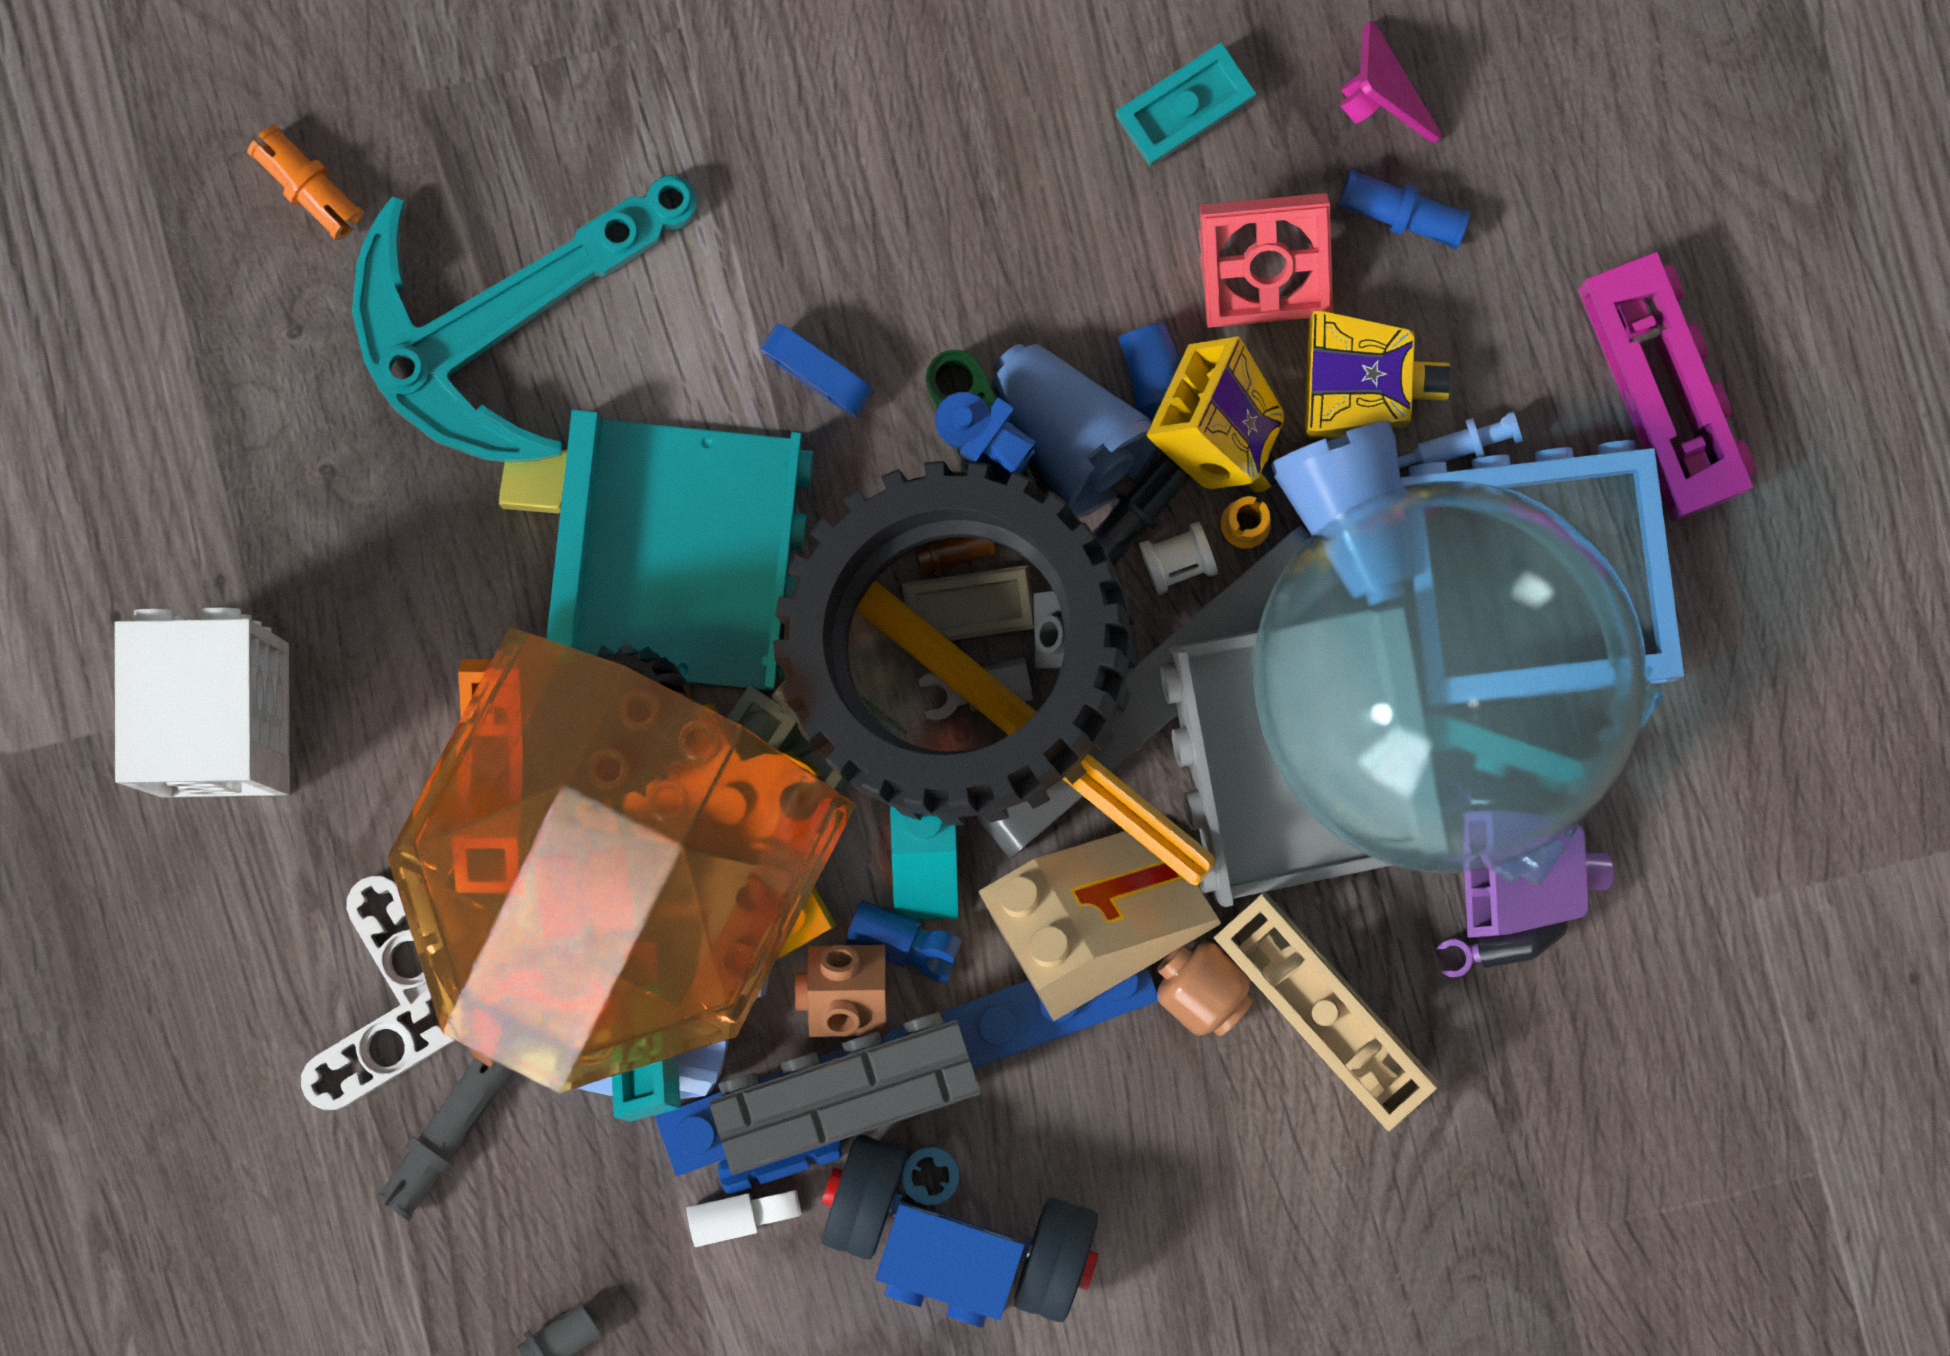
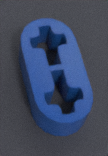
(816, 370)

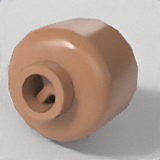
(1204, 988)

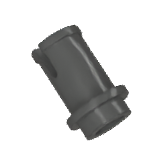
(562, 1336)

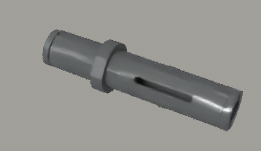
(442, 1138)

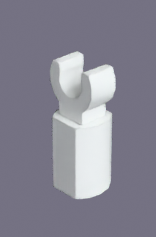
(739, 1216)

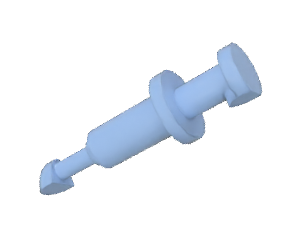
(1463, 442)

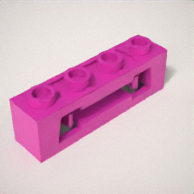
(1682, 351)

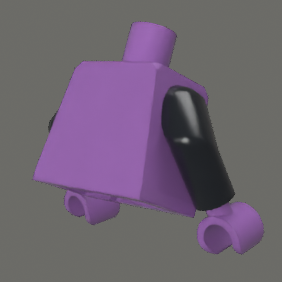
(1524, 919)

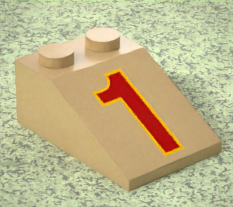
(1094, 917)

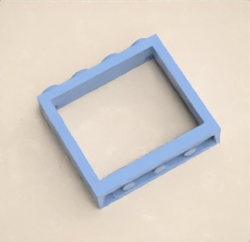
(1613, 459)

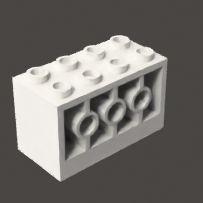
(201, 705)

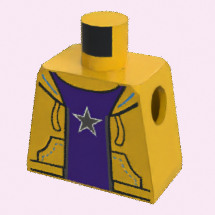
(1364, 375)
(1219, 417)

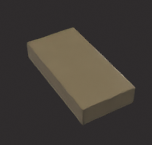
(974, 603)

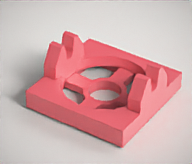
(1222, 219)

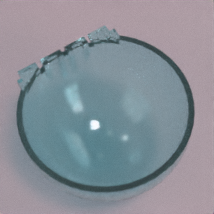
(1452, 678)

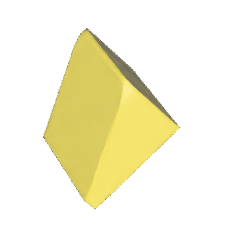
(533, 485)

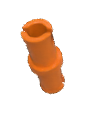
(305, 182)

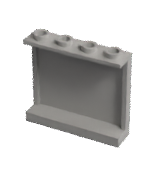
(1237, 794)

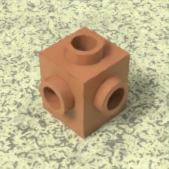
(844, 990)

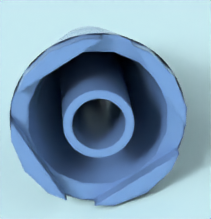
(1079, 428)
(1339, 473)

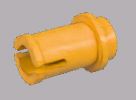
(1250, 537)

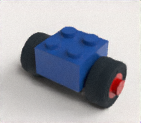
(952, 1257)

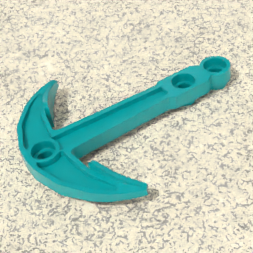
(483, 321)

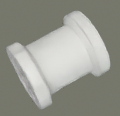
(1178, 558)

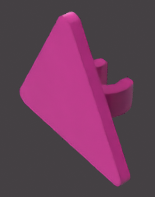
(1385, 85)

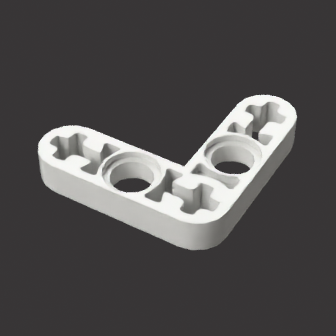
(411, 994)

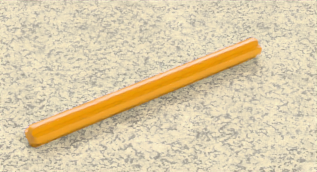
(1011, 713)

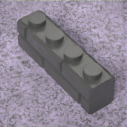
(843, 1096)

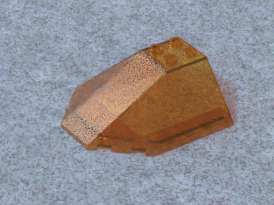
(603, 867)

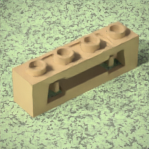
(1327, 1011)

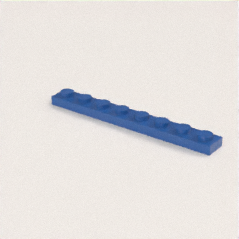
(990, 1029)

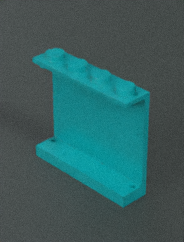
(678, 545)

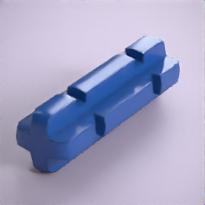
(777, 1169)

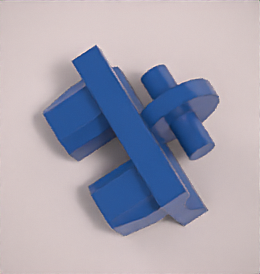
(984, 436)

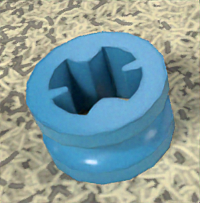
(920, 1193)

